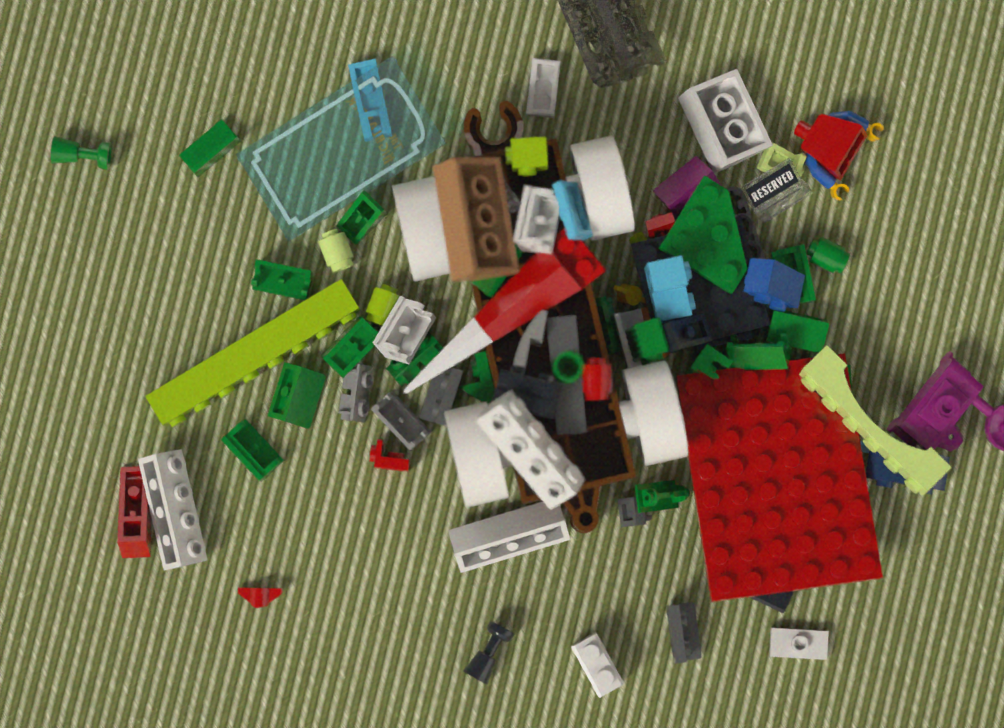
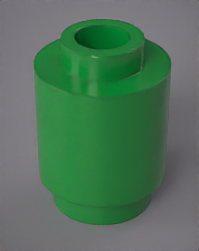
(828, 255)

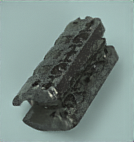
(618, 36)

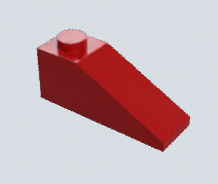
(133, 515)

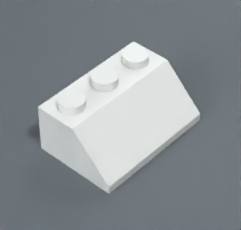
(725, 121)

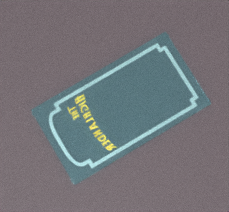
(341, 148)

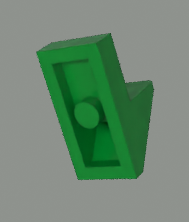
(483, 390)

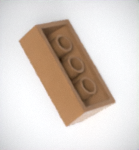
(475, 218)

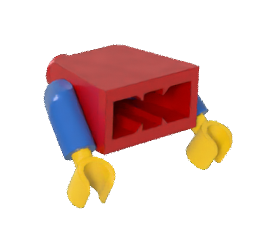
(833, 145)

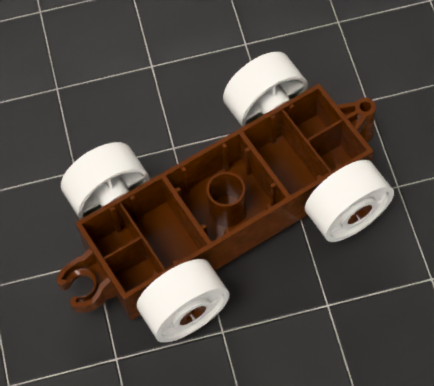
(651, 401)

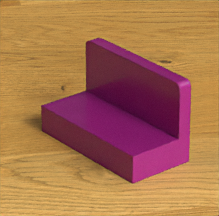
(680, 185)

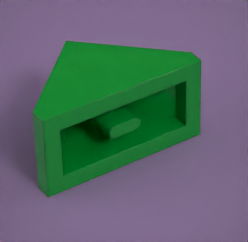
(361, 217)

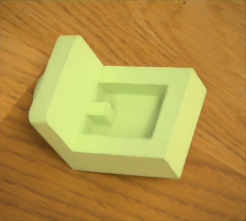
(776, 155)

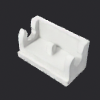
(537, 220)
(404, 330)

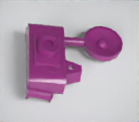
(940, 404)

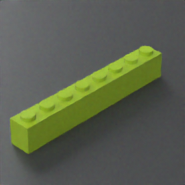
(252, 353)

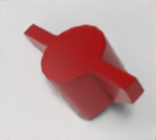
(260, 596)

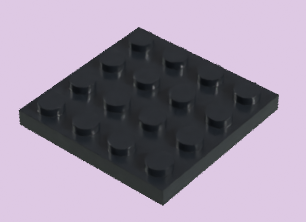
(724, 312)

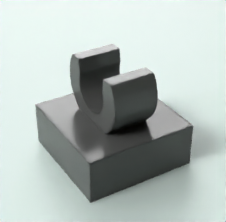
(629, 513)

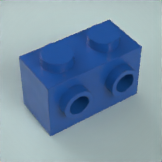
(774, 284)

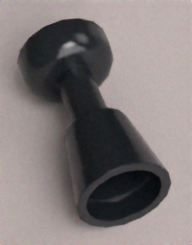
(483, 662)

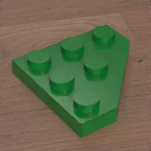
(708, 236)

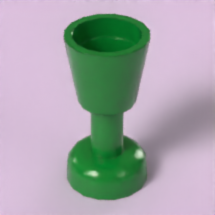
(69, 152)
(571, 360)

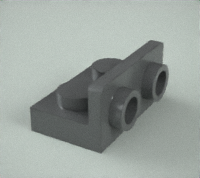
(441, 396)
(683, 632)

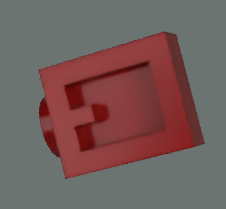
(393, 461)

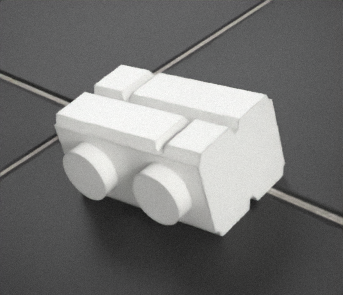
(597, 664)

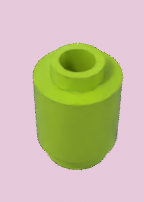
(381, 304)

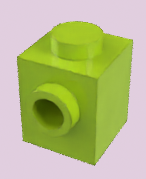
(527, 155)

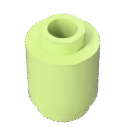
(336, 250)

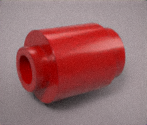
(597, 379)

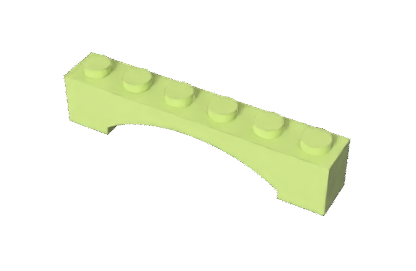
(827, 377)

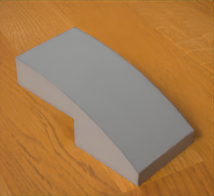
(532, 335)

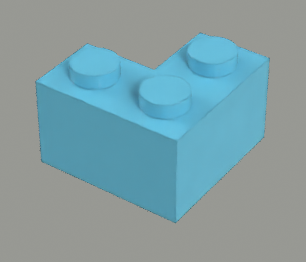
(668, 290)

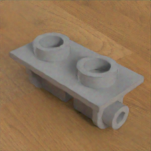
(356, 406)

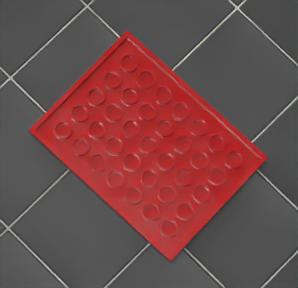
(775, 484)

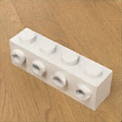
(530, 449)
(172, 509)
(508, 535)

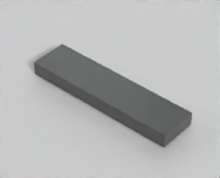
(570, 407)

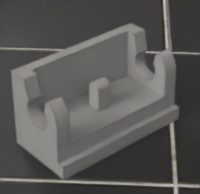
(401, 420)

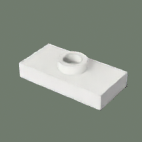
(543, 87)
(798, 643)

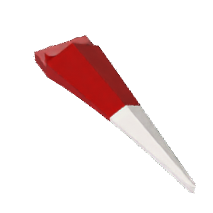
(536, 288)

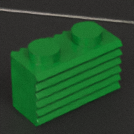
(647, 341)

